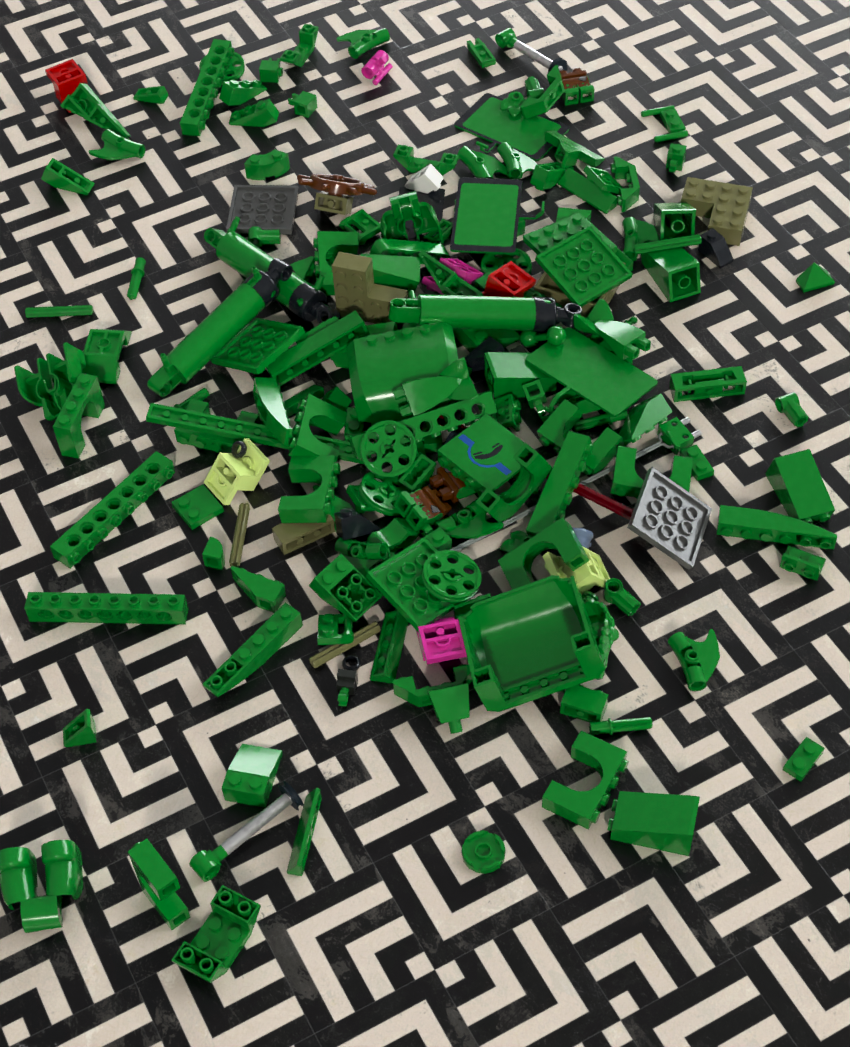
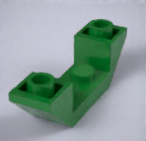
(304, 49)
(533, 107)
(405, 156)
(626, 170)
(405, 687)

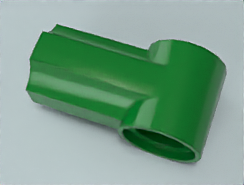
(533, 88)
(258, 236)
(791, 407)
(620, 597)

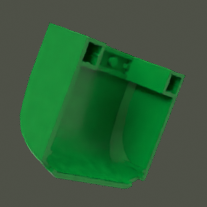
(392, 358)
(530, 643)

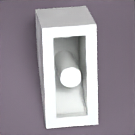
(425, 180)

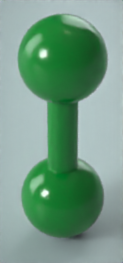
(555, 336)

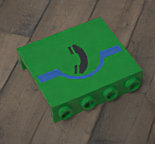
(482, 455)

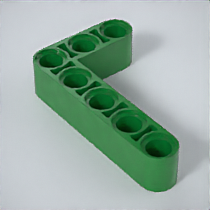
(408, 248)

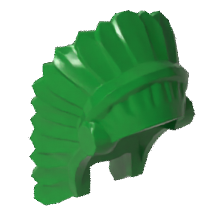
(603, 628)

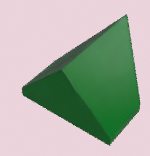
(418, 474)

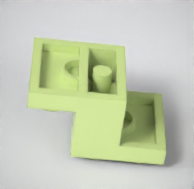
(235, 474)
(586, 576)

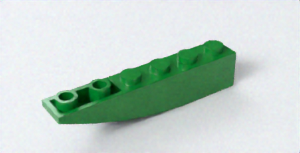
(272, 408)
(772, 527)
(255, 650)

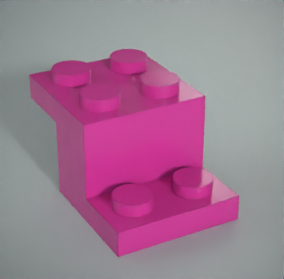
(462, 269)
(441, 641)

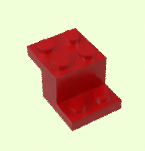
(66, 78)
(508, 281)

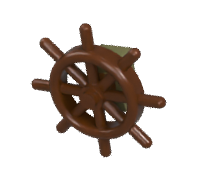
(335, 186)

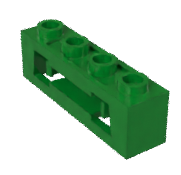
(707, 383)

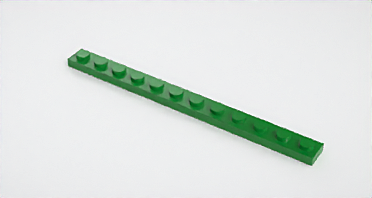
(232, 428)

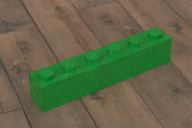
(317, 348)
(561, 482)

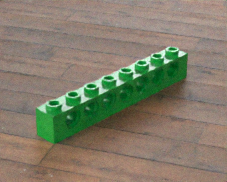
(206, 87)
(484, 402)
(112, 510)
(106, 608)

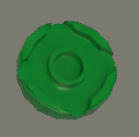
(483, 852)

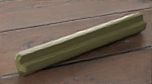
(239, 535)
(335, 650)

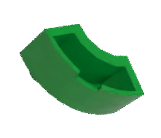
(267, 165)
(396, 535)

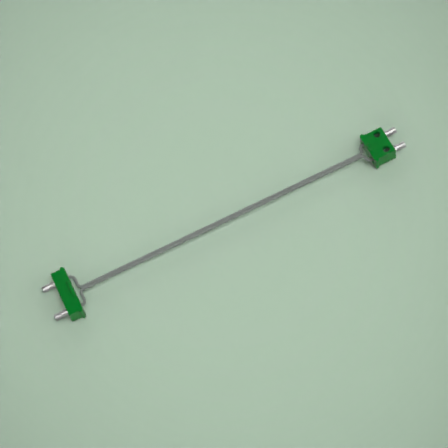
(673, 435)

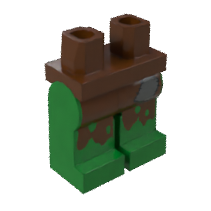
(575, 85)
(452, 487)
(423, 506)

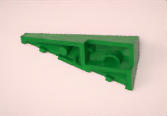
(447, 279)

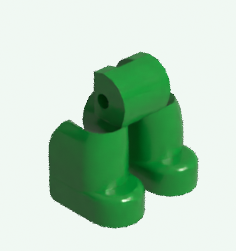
(406, 208)
(62, 373)
(20, 884)

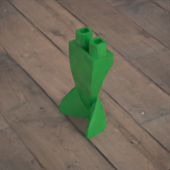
(622, 337)
(430, 391)

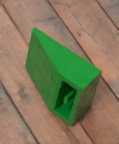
(644, 417)
(345, 588)

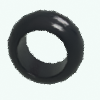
(234, 449)
(351, 658)

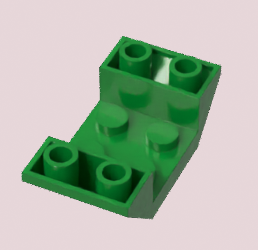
(103, 352)
(220, 936)

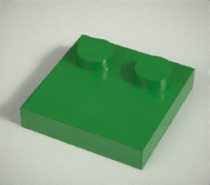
(602, 179)
(197, 507)

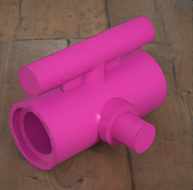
(376, 67)

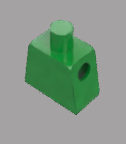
(451, 705)

